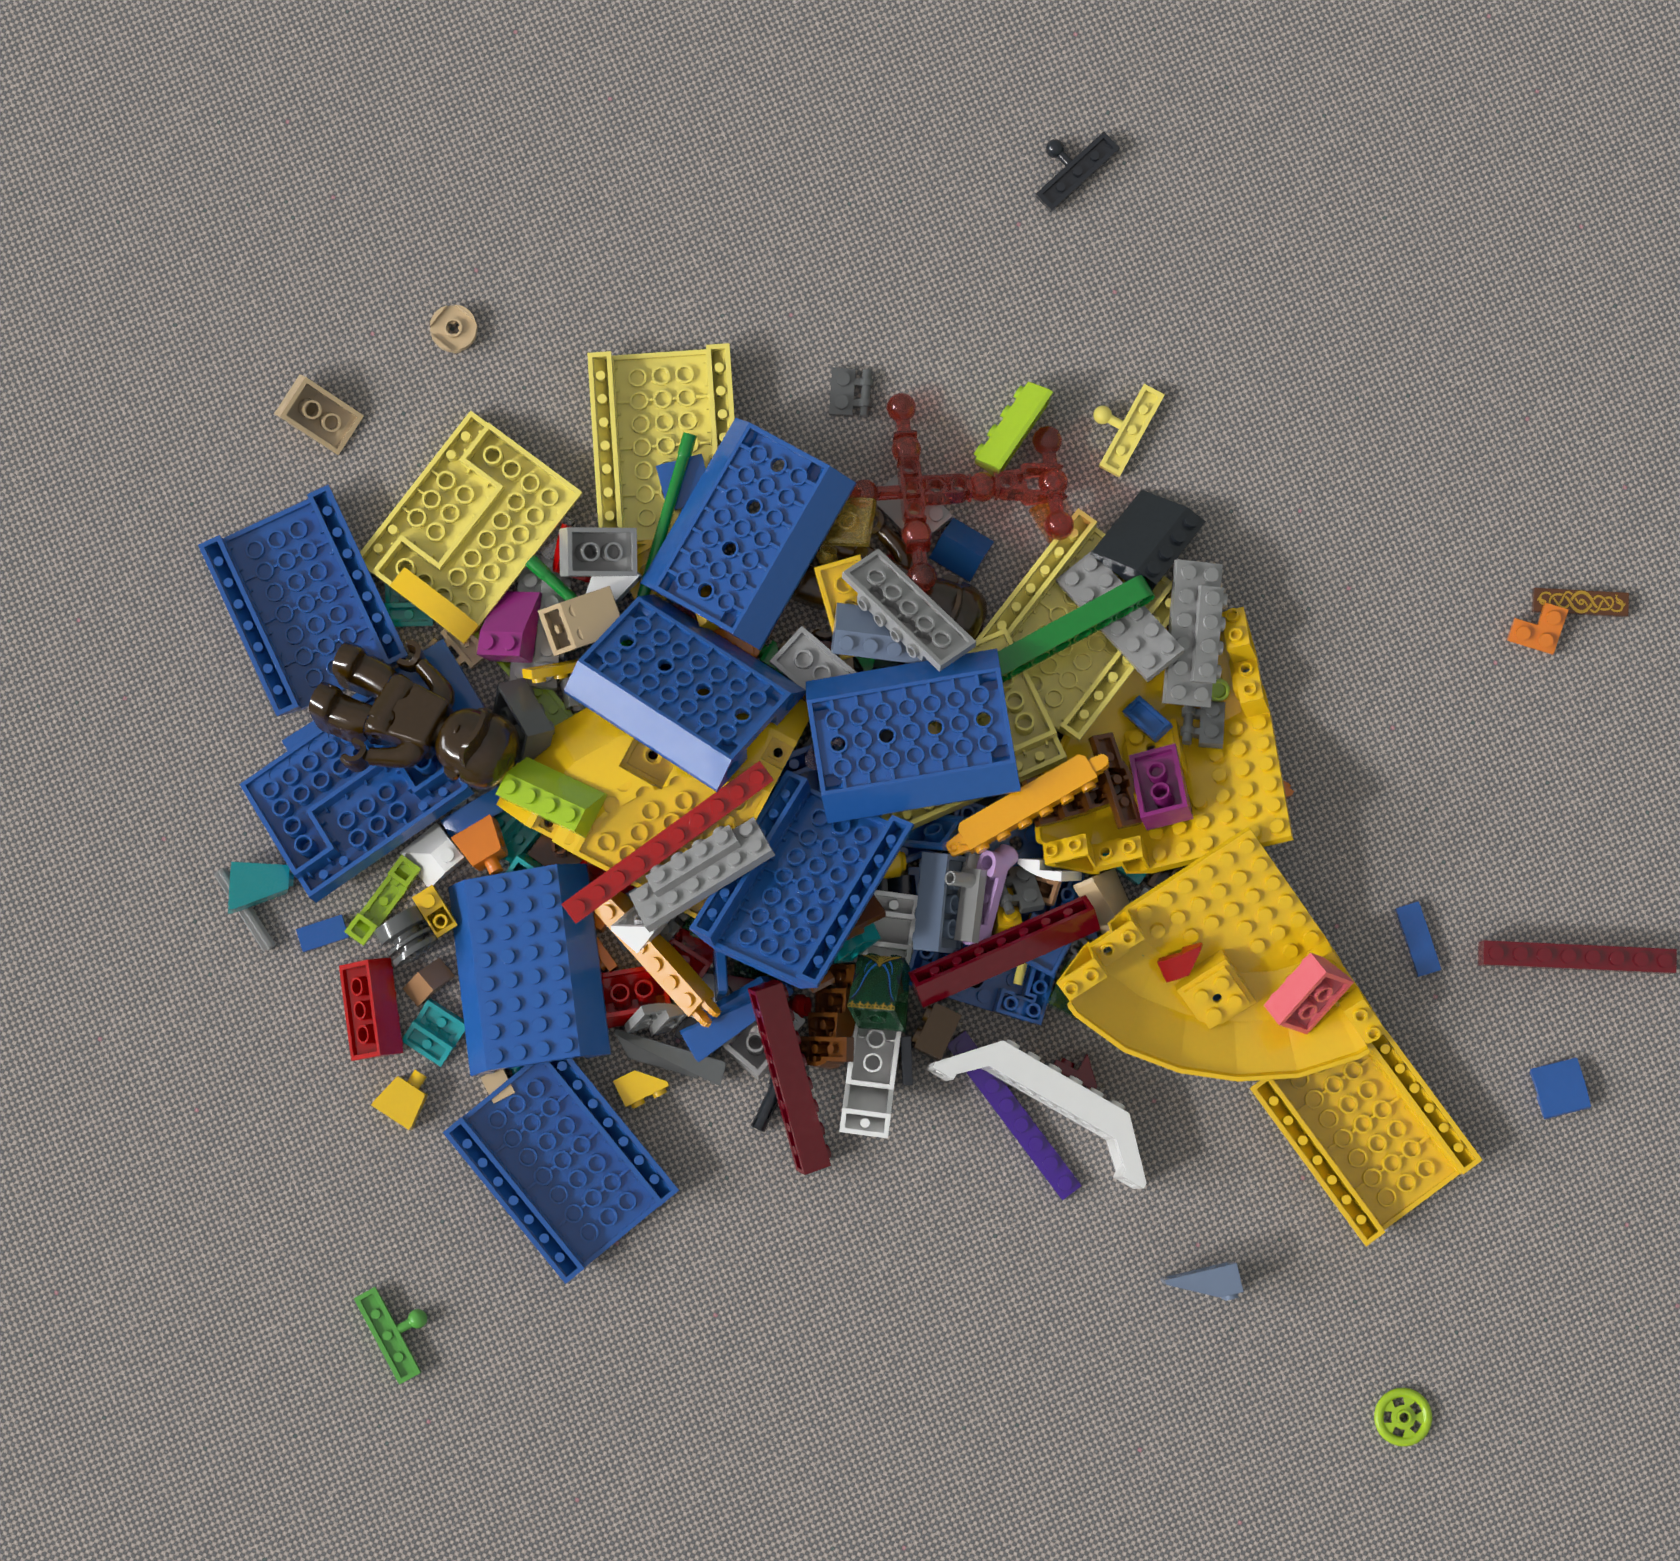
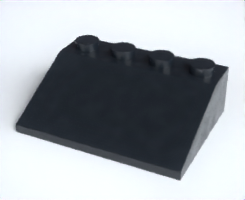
(1148, 538)

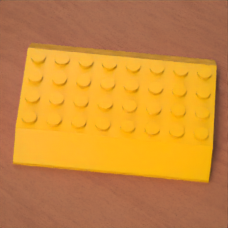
(1370, 1135)

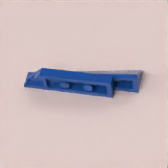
(734, 1017)

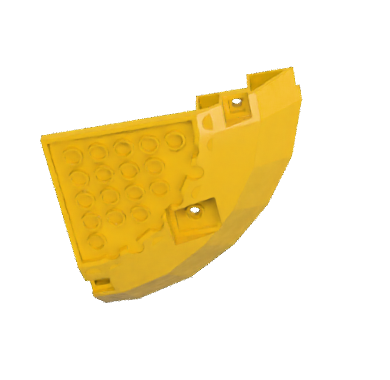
(1225, 785)
(645, 792)
(1251, 942)

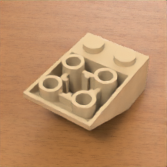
(579, 620)

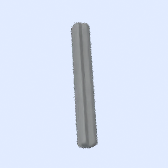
(248, 915)

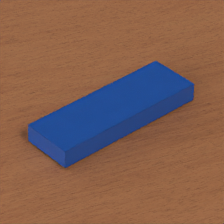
(1418, 939)

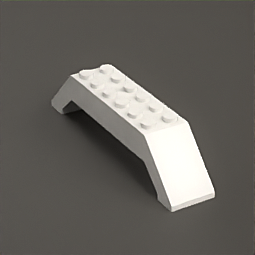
(873, 1072)
(1059, 1093)

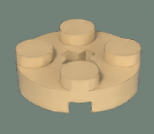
(456, 341)

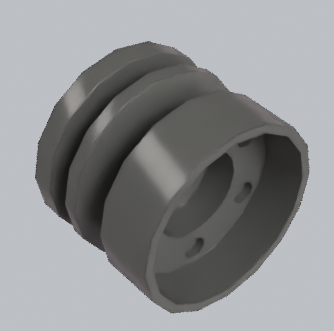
(404, 934)

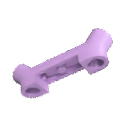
(997, 865)

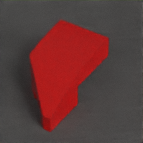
(1179, 964)

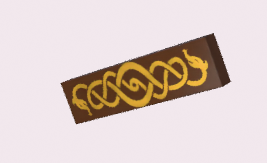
(1583, 601)

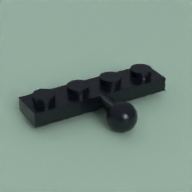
(1076, 170)

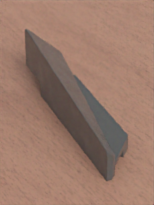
(670, 1057)

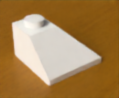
(434, 855)

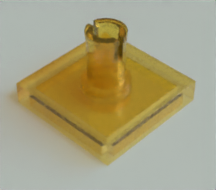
(853, 523)

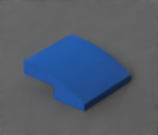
(1560, 1088)

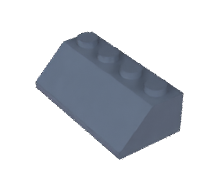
(859, 635)
(937, 904)

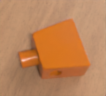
(483, 845)

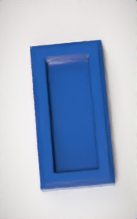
(1147, 719)
(322, 933)

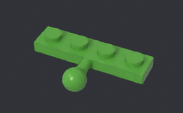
(389, 1334)

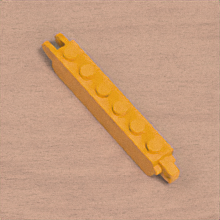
(1021, 807)
(666, 966)

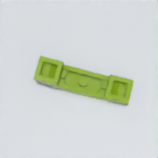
(383, 900)

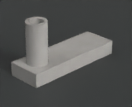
(970, 902)

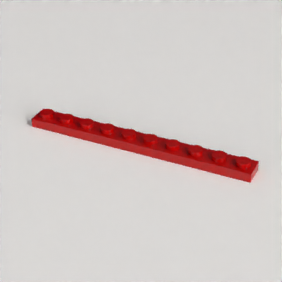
(667, 841)

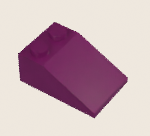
(511, 628)
(1160, 787)

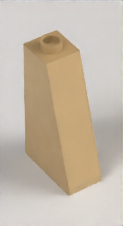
(1105, 895)

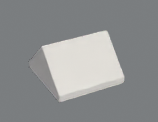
(633, 932)

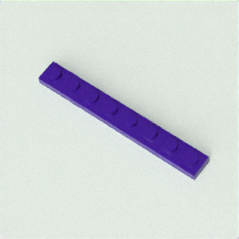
(1019, 1123)

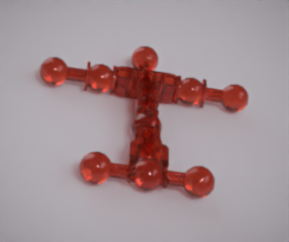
(980, 487)

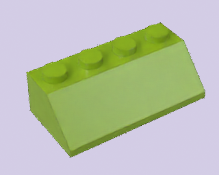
(1013, 428)
(552, 796)

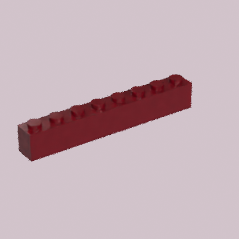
(1004, 951)
(1577, 957)
(790, 1076)

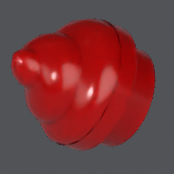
(800, 1005)

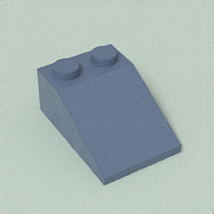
(1215, 1280)

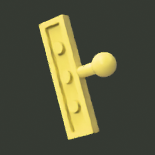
(1129, 430)

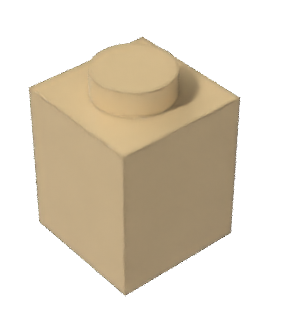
(495, 1080)

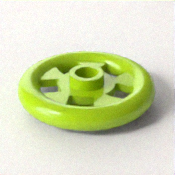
(1386, 1428)

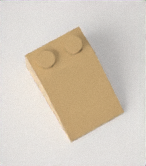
(319, 414)

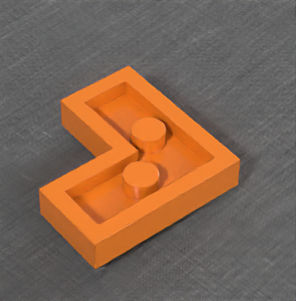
(1542, 635)

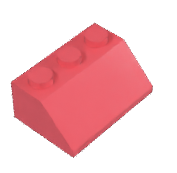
(1308, 994)

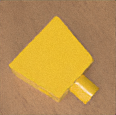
(403, 1099)

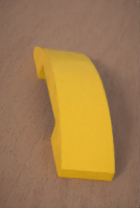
(434, 605)

